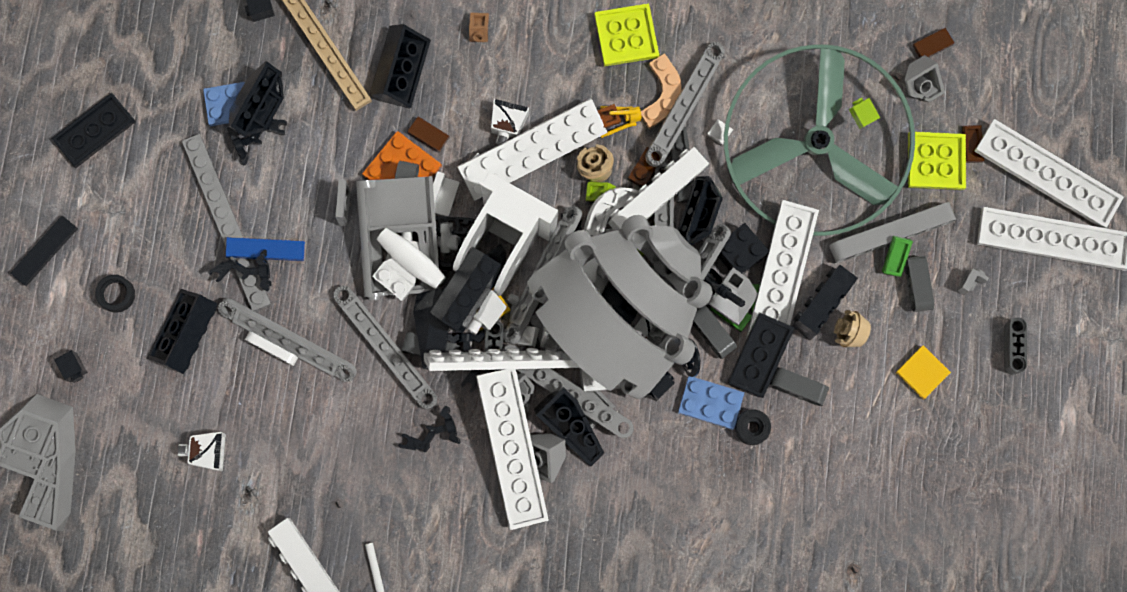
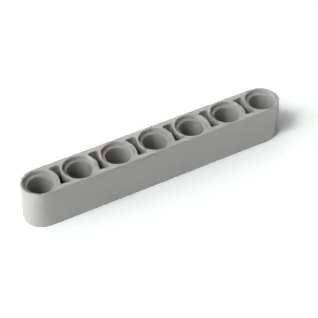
(882, 235)

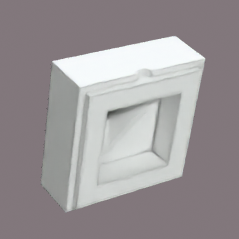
(717, 132)
(529, 337)

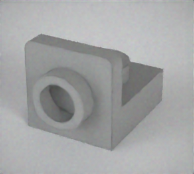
(969, 281)

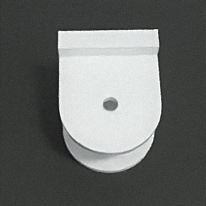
(513, 217)

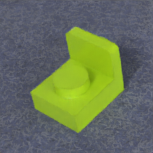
(595, 189)

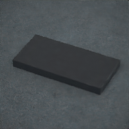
(93, 130)
(760, 355)

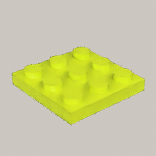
(626, 35)
(938, 161)

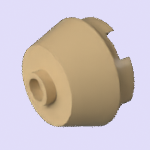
(595, 163)
(852, 329)

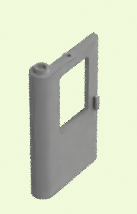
(400, 207)

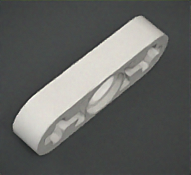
(271, 348)

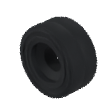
(760, 419)

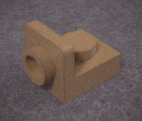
(478, 27)

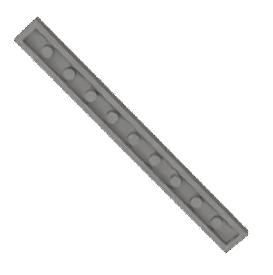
(223, 215)

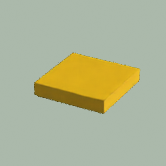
(923, 372)

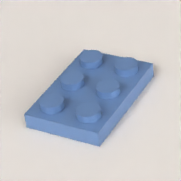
(219, 102)
(711, 402)

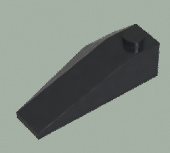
(430, 330)
(567, 420)

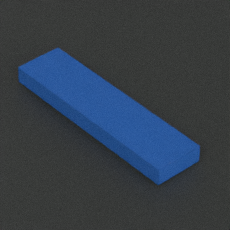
(276, 249)

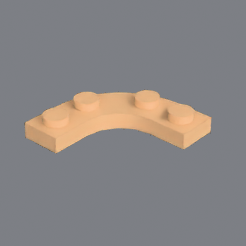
(671, 89)

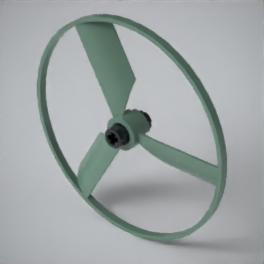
(845, 167)

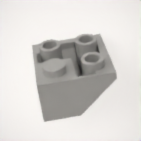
(742, 288)

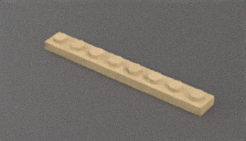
(328, 53)

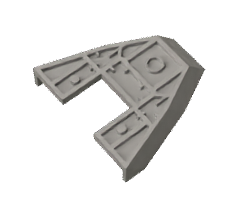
(42, 446)

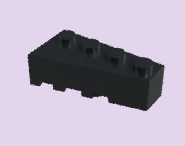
(825, 302)

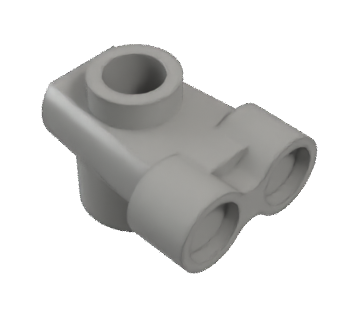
(447, 241)

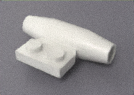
(406, 265)

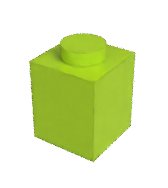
(863, 112)

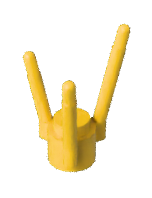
(631, 114)

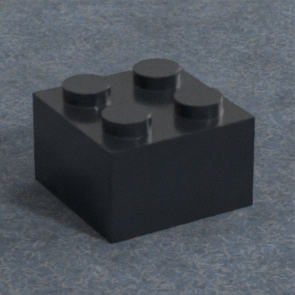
(742, 250)

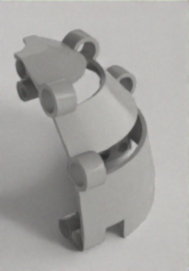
(593, 330)

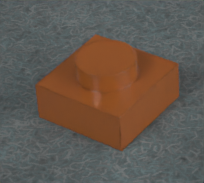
(607, 119)

